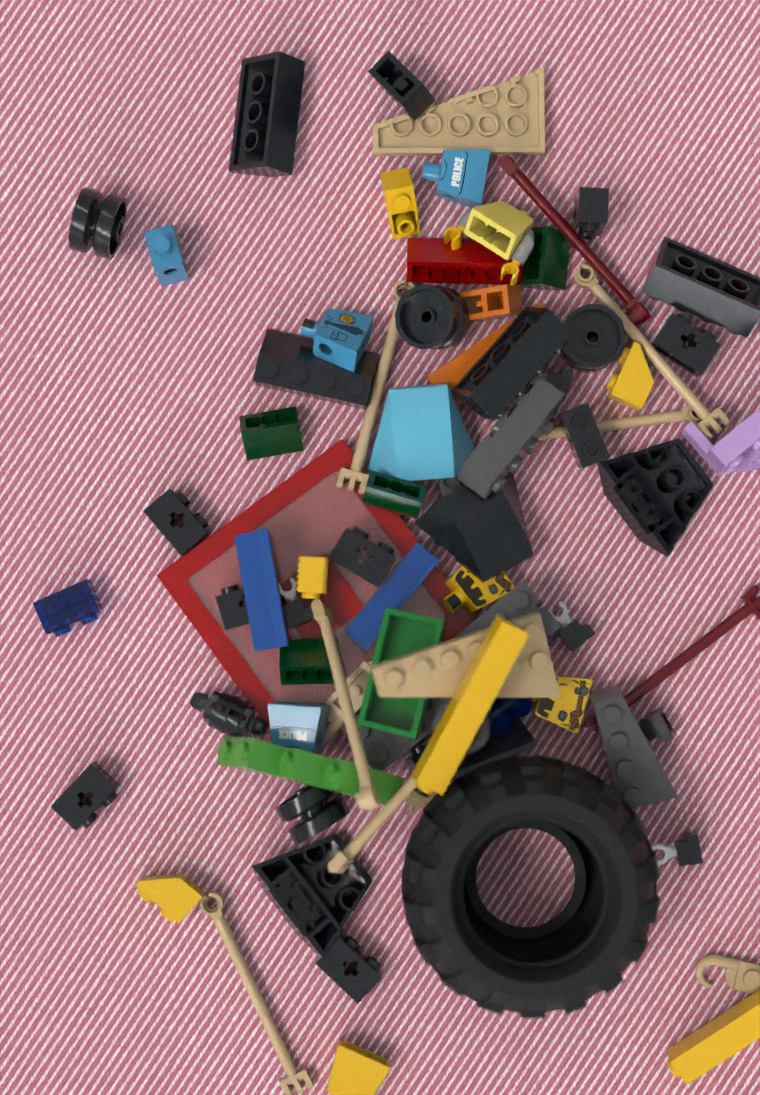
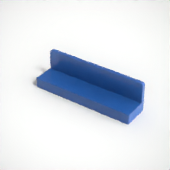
(261, 590)
(391, 594)

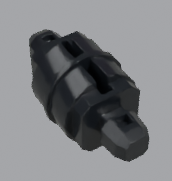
(228, 714)

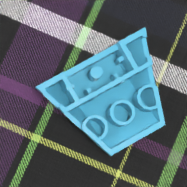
(420, 435)

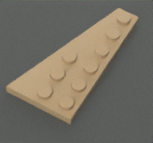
(494, 118)
(441, 667)

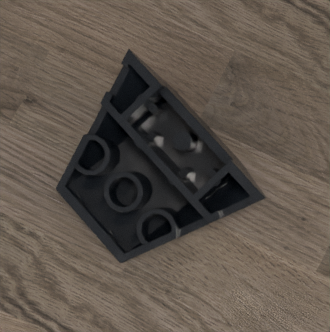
(656, 491)
(480, 532)
(310, 895)

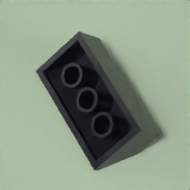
(267, 115)
(704, 287)
(512, 362)
(290, 366)
(502, 746)

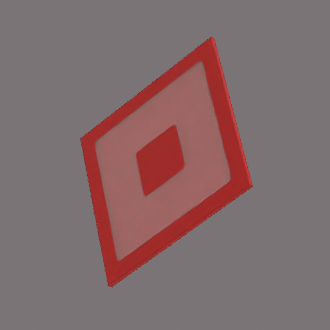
(303, 519)

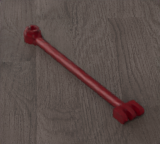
(637, 312)
(751, 607)

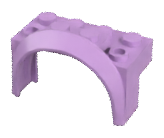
(729, 451)

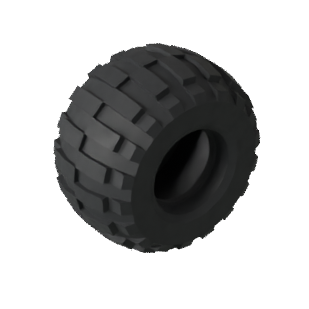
(547, 963)

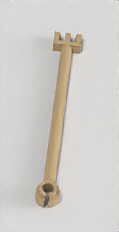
(708, 419)
(633, 422)
(354, 473)
(368, 796)
(345, 859)
(293, 1075)

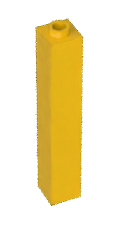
(469, 705)
(716, 1040)

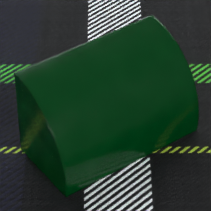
(548, 260)
(271, 433)
(394, 494)
(305, 662)

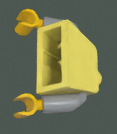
(498, 229)

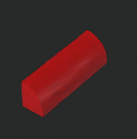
(435, 262)

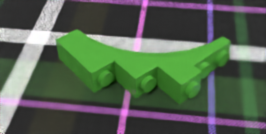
(302, 767)

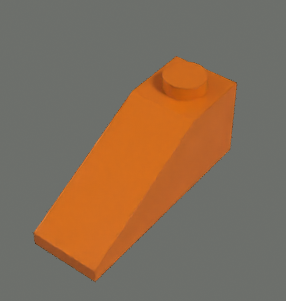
(493, 302)

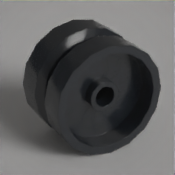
(97, 223)
(432, 317)
(607, 330)
(314, 812)

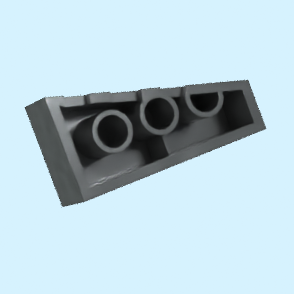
(512, 438)
(628, 754)

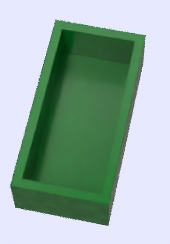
(399, 635)

